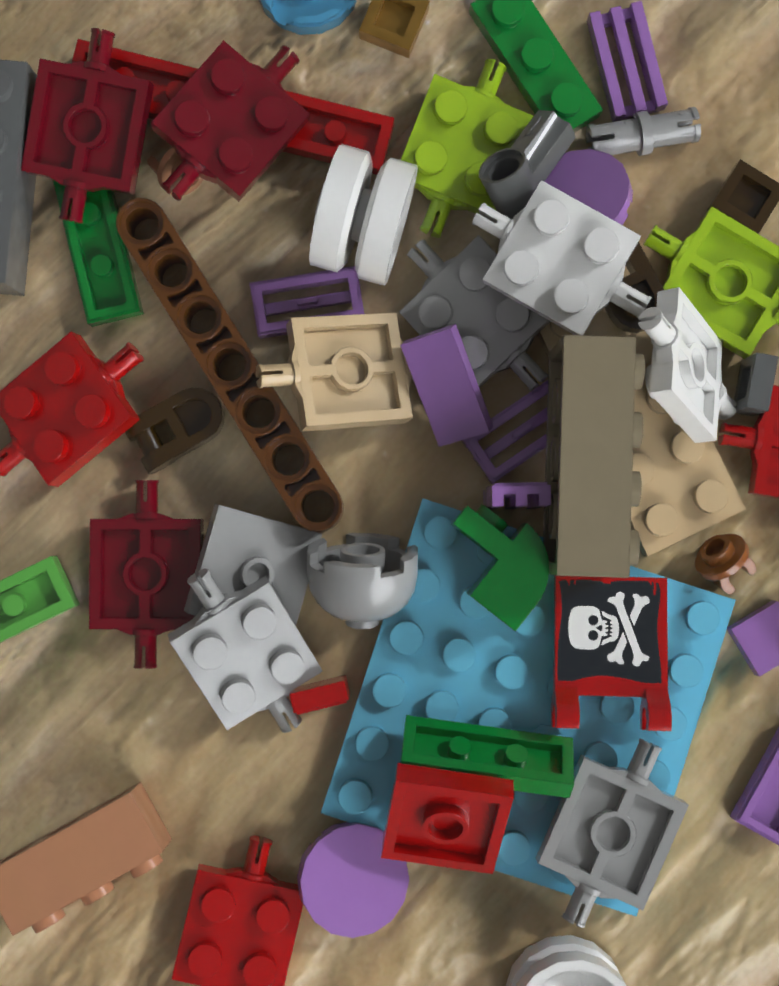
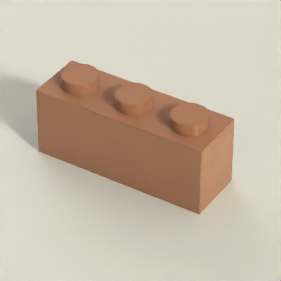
(81, 860)

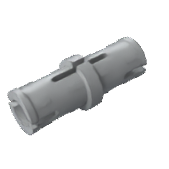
(645, 132)

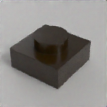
(747, 196)

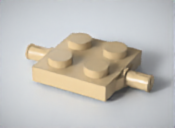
(344, 371)

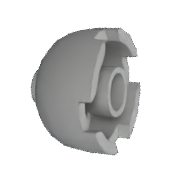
(362, 578)

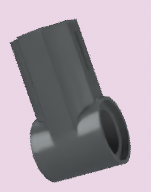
(515, 172)

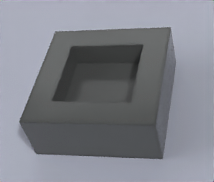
(755, 384)

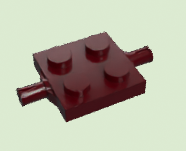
(230, 121)
(87, 126)
(142, 572)

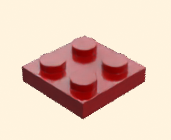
(446, 818)

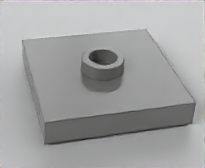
(248, 547)

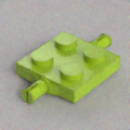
(454, 137)
(726, 276)

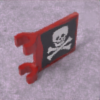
(611, 644)

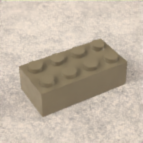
(592, 456)

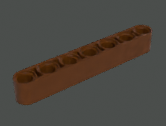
(210, 348)

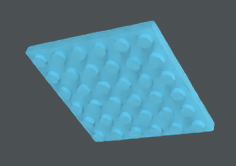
(466, 666)

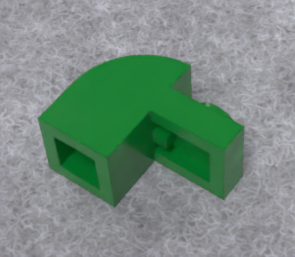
(517, 573)

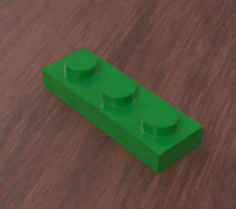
(535, 60)
(531, 759)

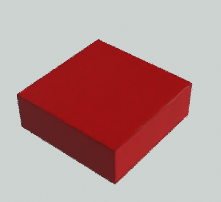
(320, 695)

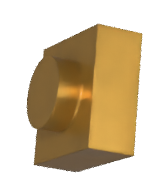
(394, 24)

